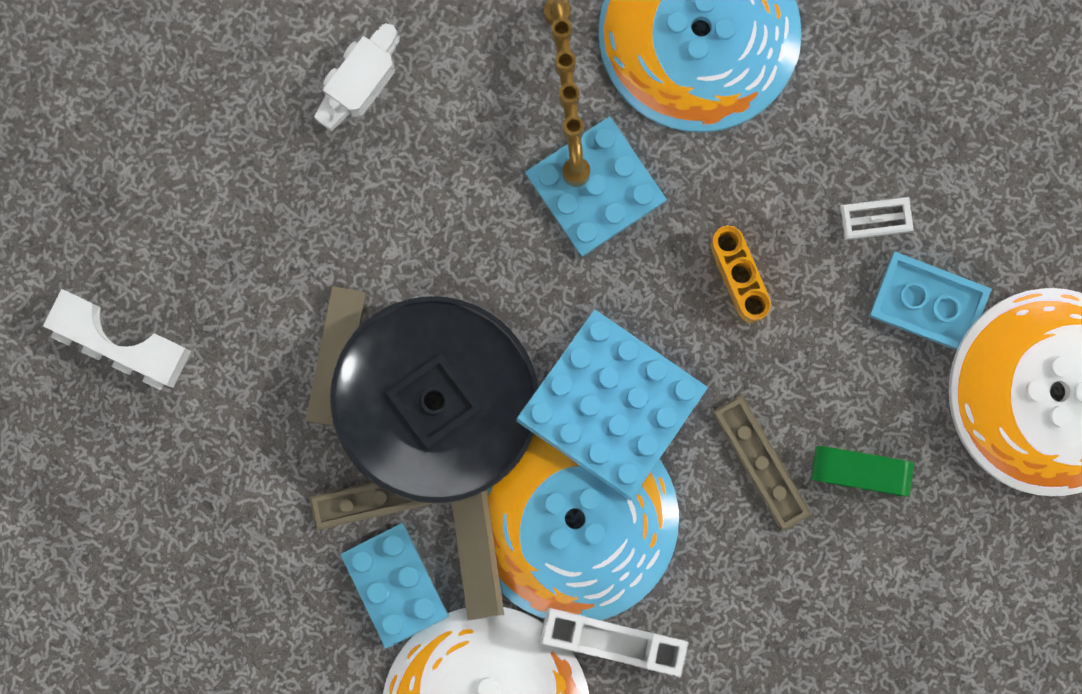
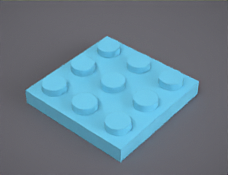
(613, 197)

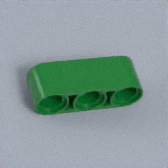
(862, 471)

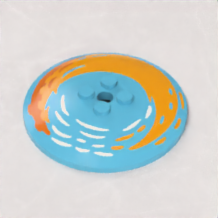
(695, 79)
(585, 569)

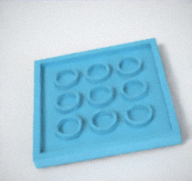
(612, 404)

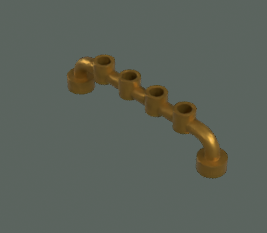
(557, 14)

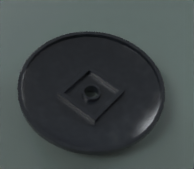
(441, 350)

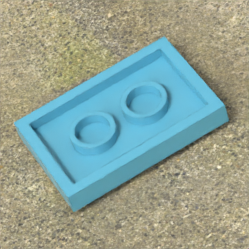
(928, 301)
(394, 585)

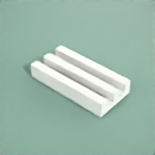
(905, 215)

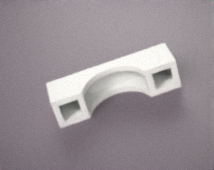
(80, 321)
(613, 642)

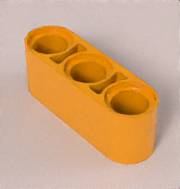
(740, 257)

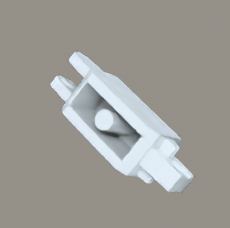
(359, 77)

